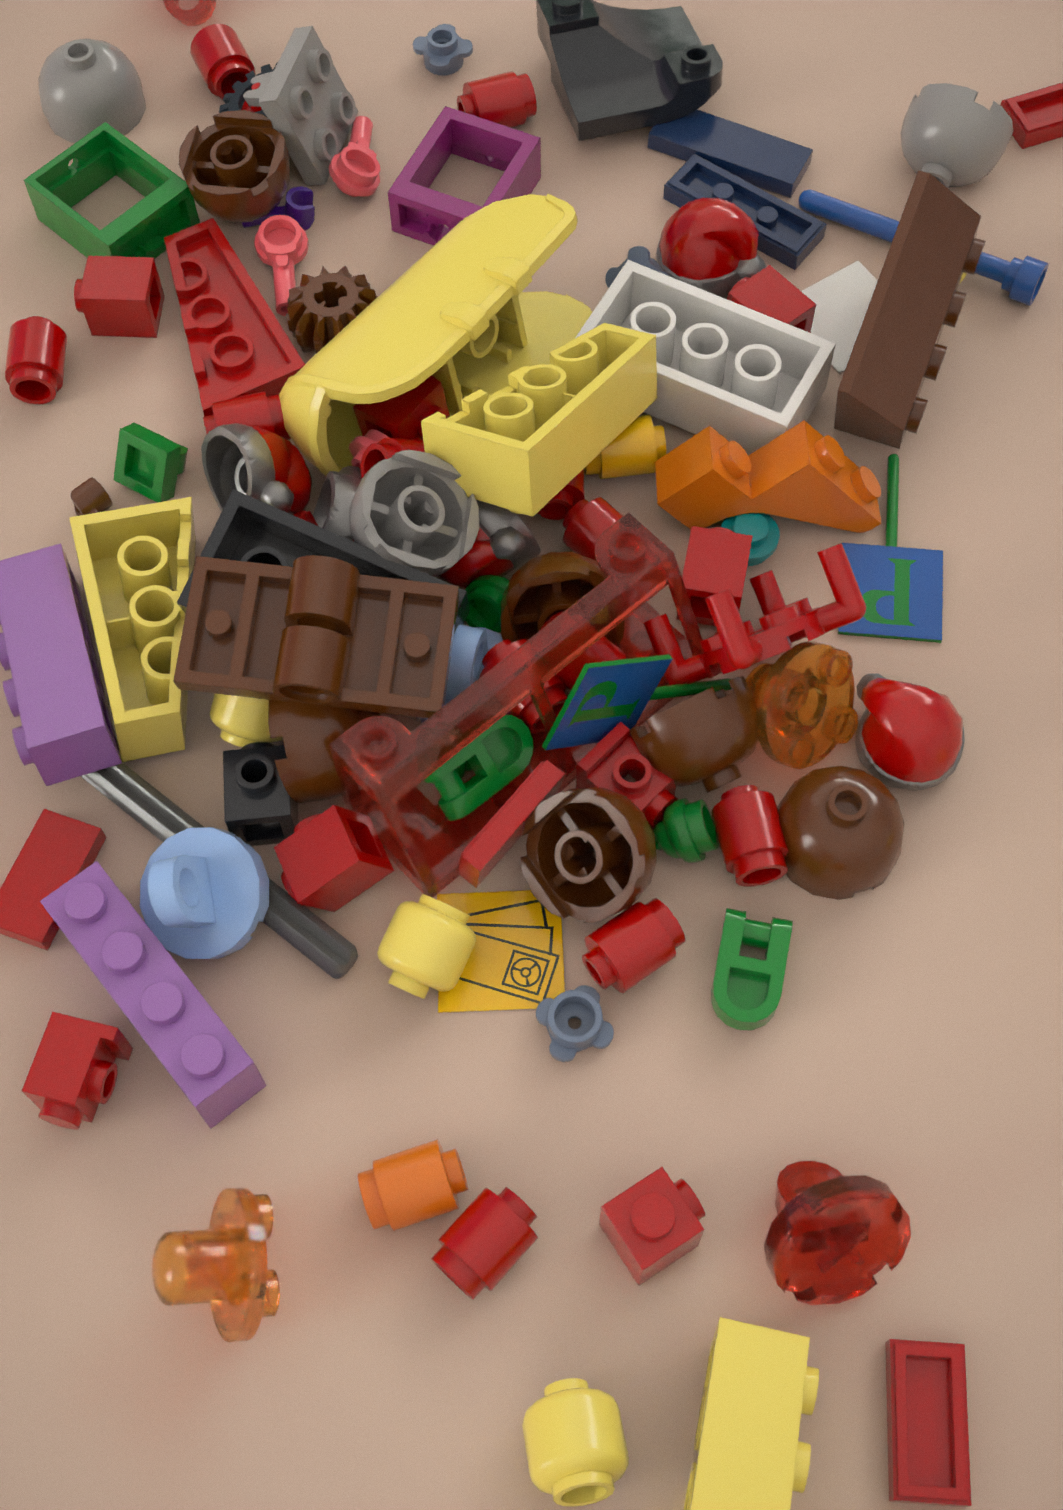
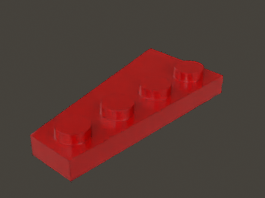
(227, 323)

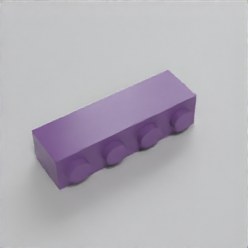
(52, 669)
(154, 994)

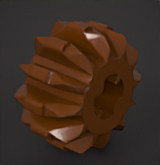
(326, 306)

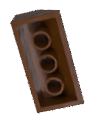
(907, 315)

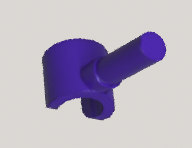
(297, 205)

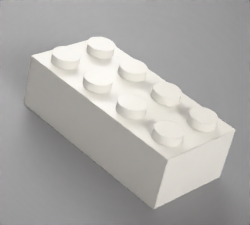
(718, 358)

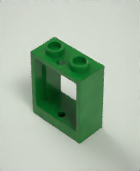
(97, 159)

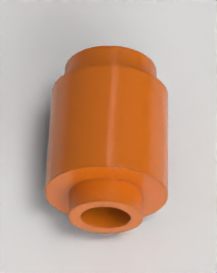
(412, 1186)

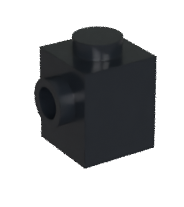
(255, 797)

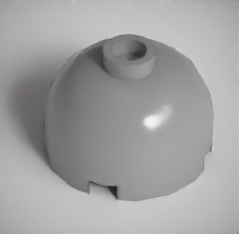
(87, 86)
(953, 134)
(414, 512)

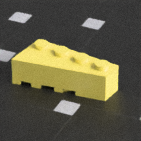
(549, 420)
(132, 578)
(752, 1420)

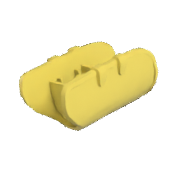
(446, 317)

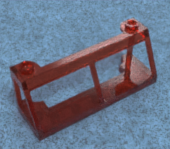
(393, 761)

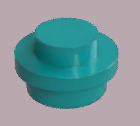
(763, 531)

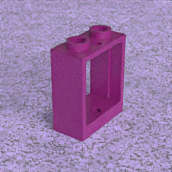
(422, 211)

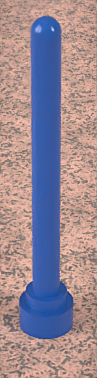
(1018, 277)

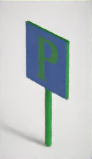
(897, 583)
(615, 694)

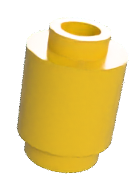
(631, 451)

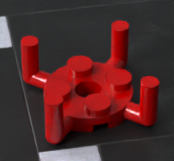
(739, 645)

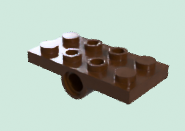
(317, 636)

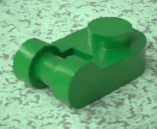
(496, 760)
(744, 987)

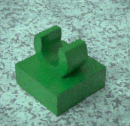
(148, 462)

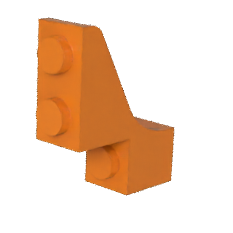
(789, 477)

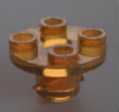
(804, 703)
(223, 1265)

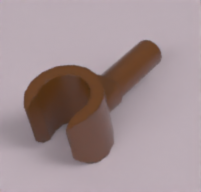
(90, 498)

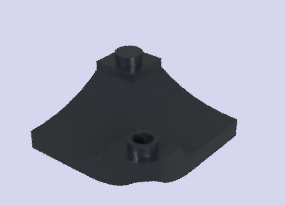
(625, 65)

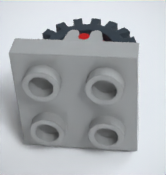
(302, 101)

